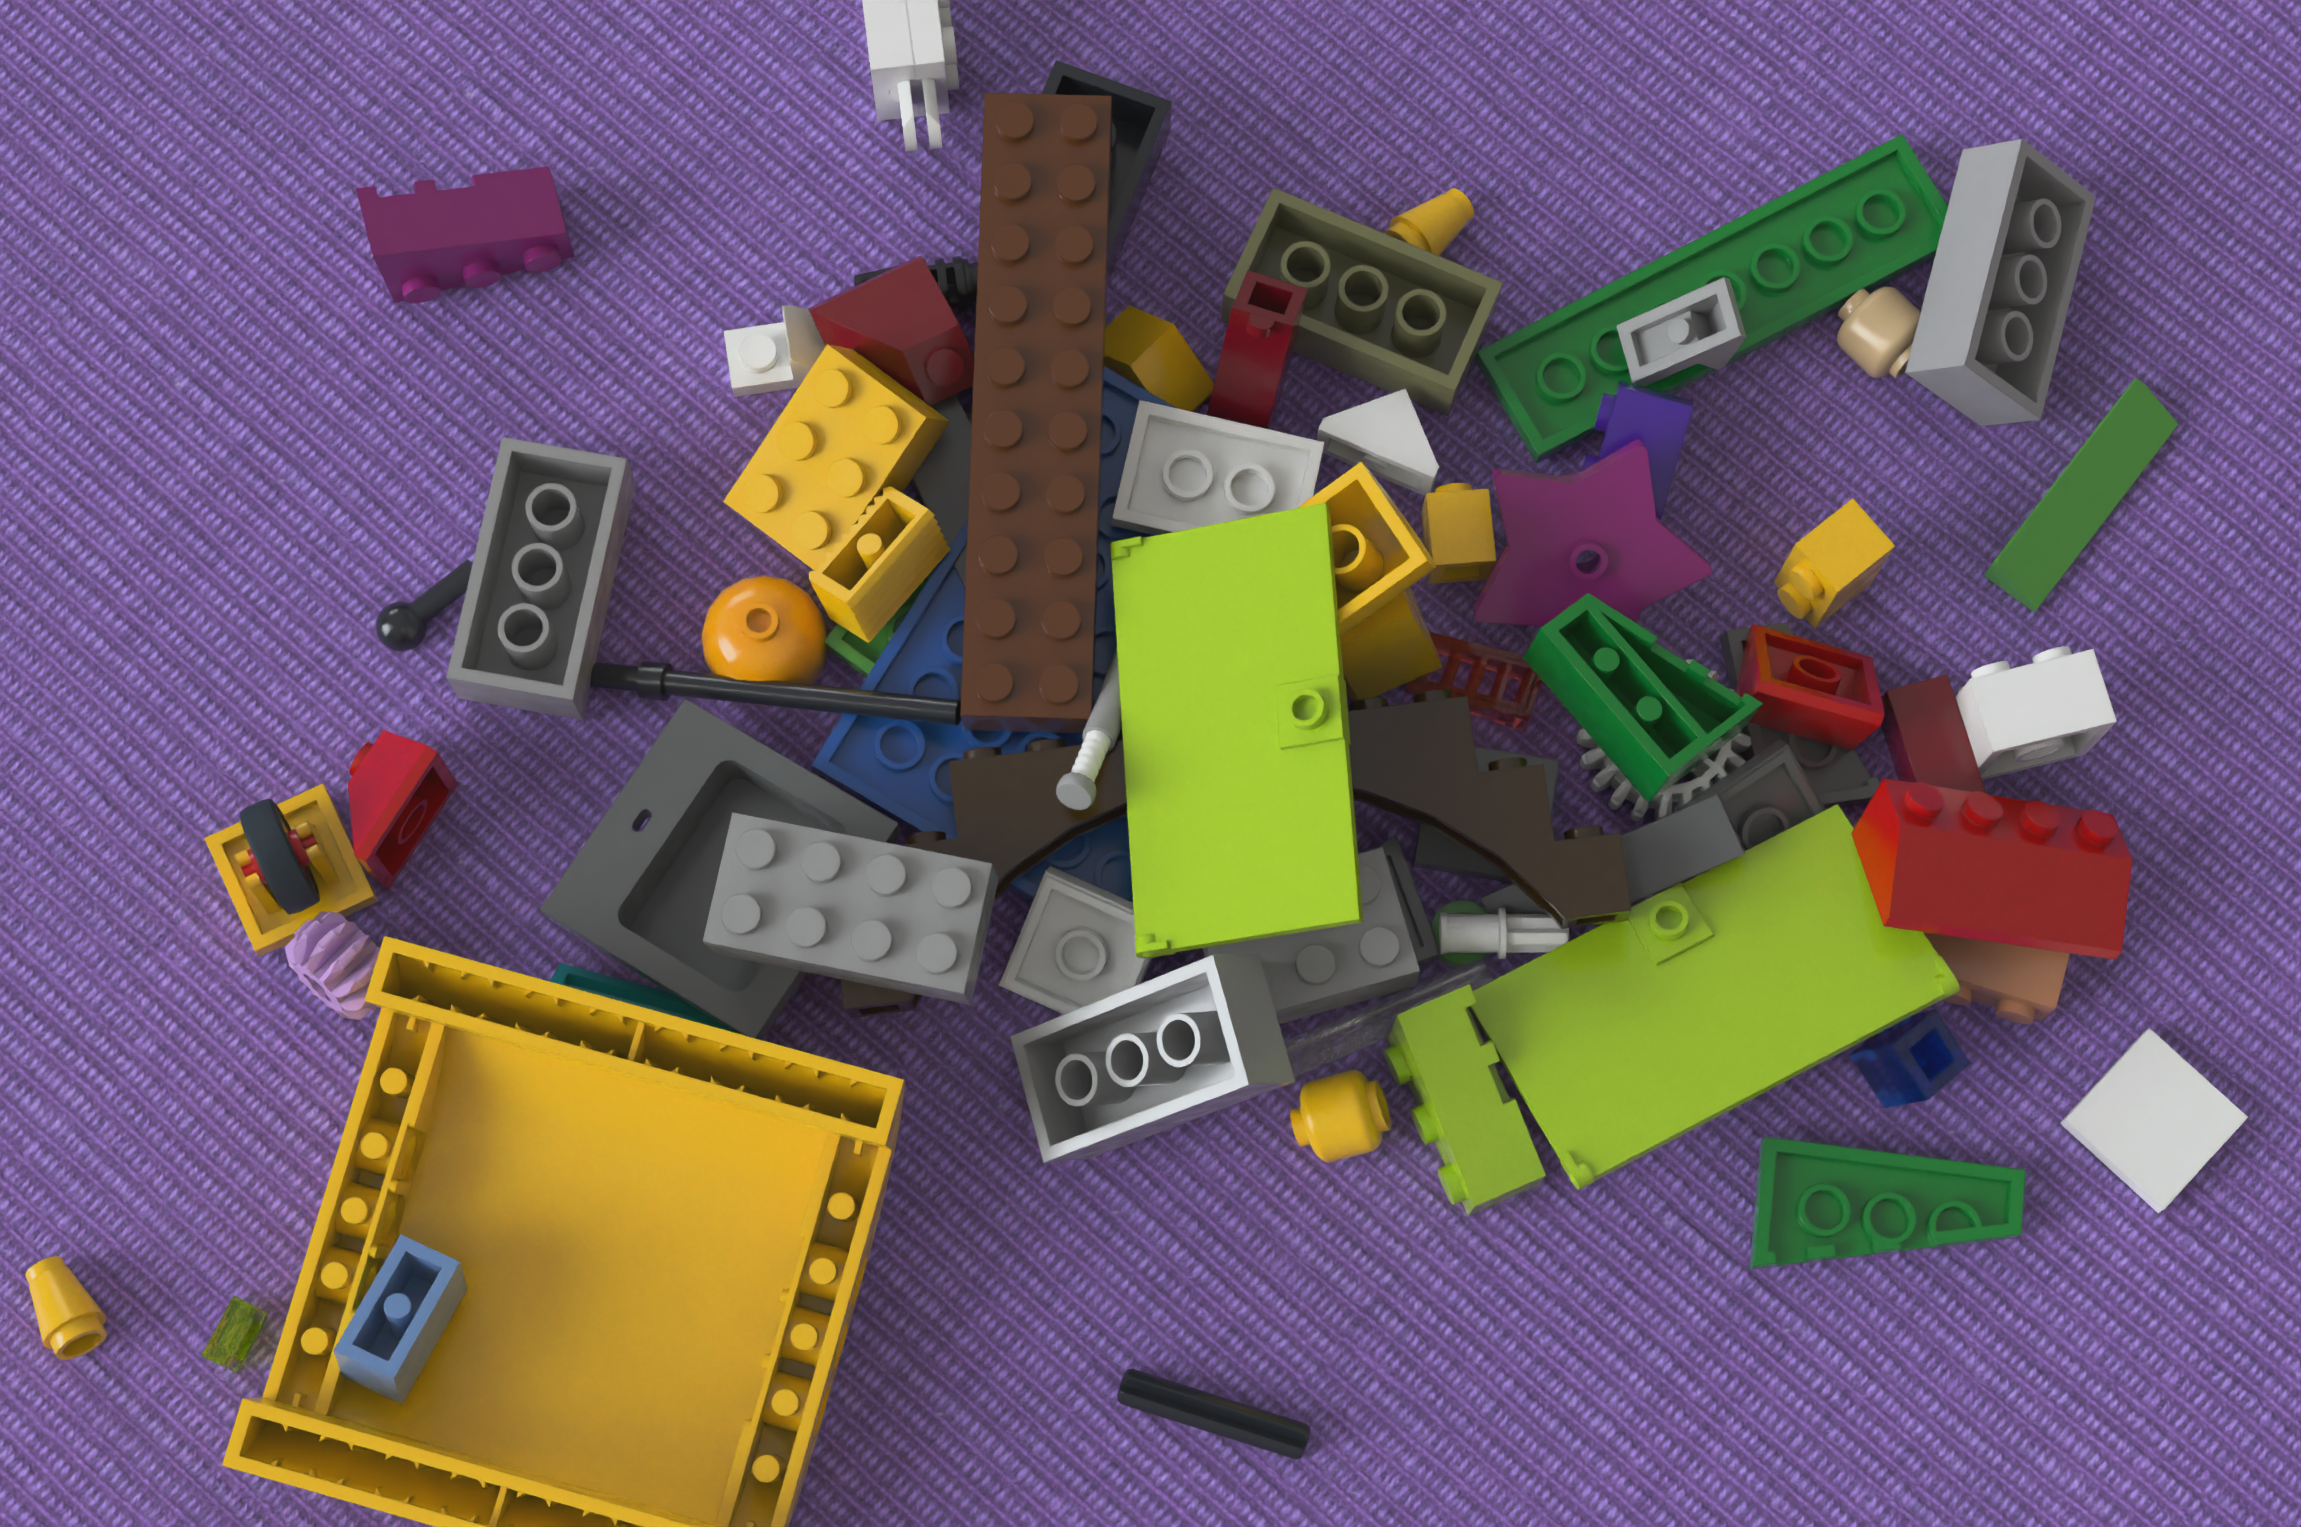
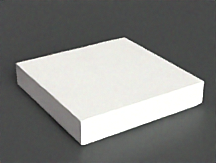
(1074, 946)
(2153, 1120)

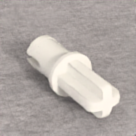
(1499, 933)

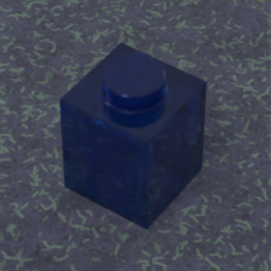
(1910, 1059)

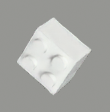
(2035, 711)

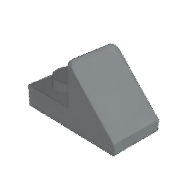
(1686, 331)

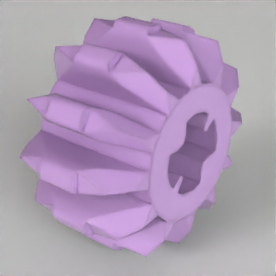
(334, 962)

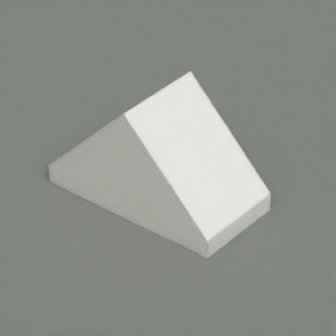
(1385, 439)

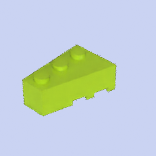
(1462, 1102)

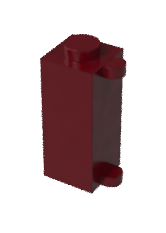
(1257, 350)
(1929, 736)

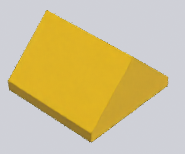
(1388, 649)

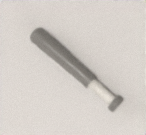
(1099, 736)

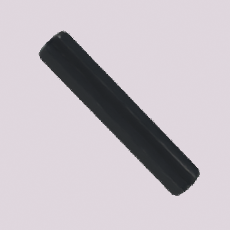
(1213, 1413)

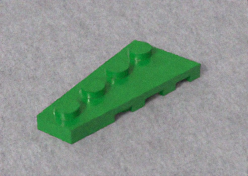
(1861, 1202)

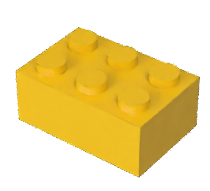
(833, 453)

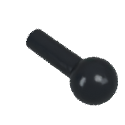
(404, 624)

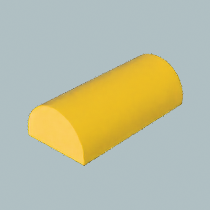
(1372, 546)

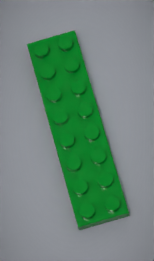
(1785, 270)

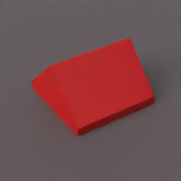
(1810, 688)

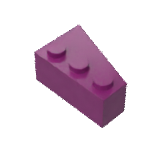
(466, 233)

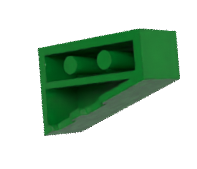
(1635, 696)

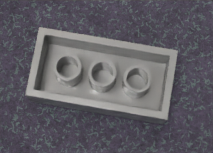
(2001, 283)
(541, 578)
(851, 908)
(1152, 1057)

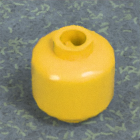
(1341, 1116)

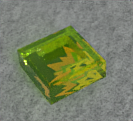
(235, 1334)

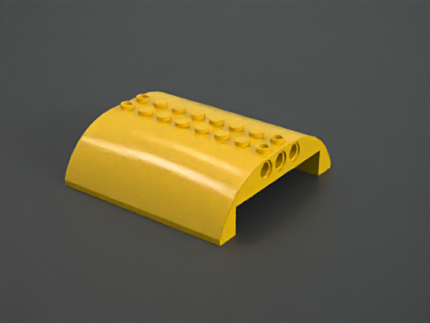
(645, 1248)

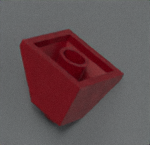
(902, 329)

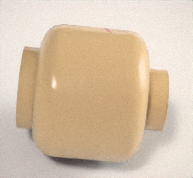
(1878, 331)

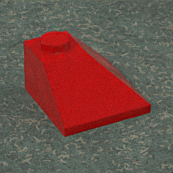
(394, 801)

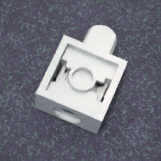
(911, 63)

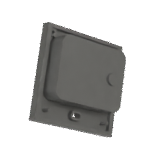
(653, 889)

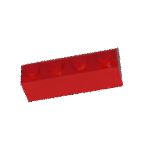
(1995, 868)

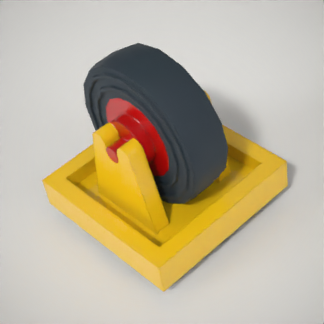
(289, 866)

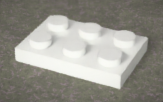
(1209, 471)

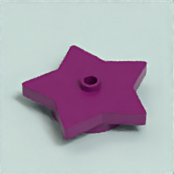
(1598, 510)

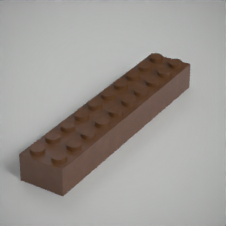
(1037, 414)

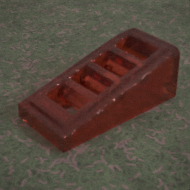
(1483, 657)

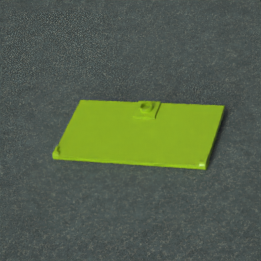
(1235, 732)
(1706, 998)

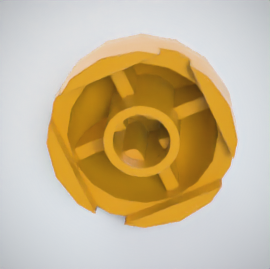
(765, 632)

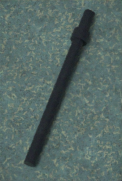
(660, 681)

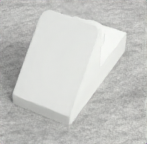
(773, 354)

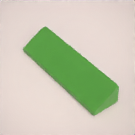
(2082, 496)

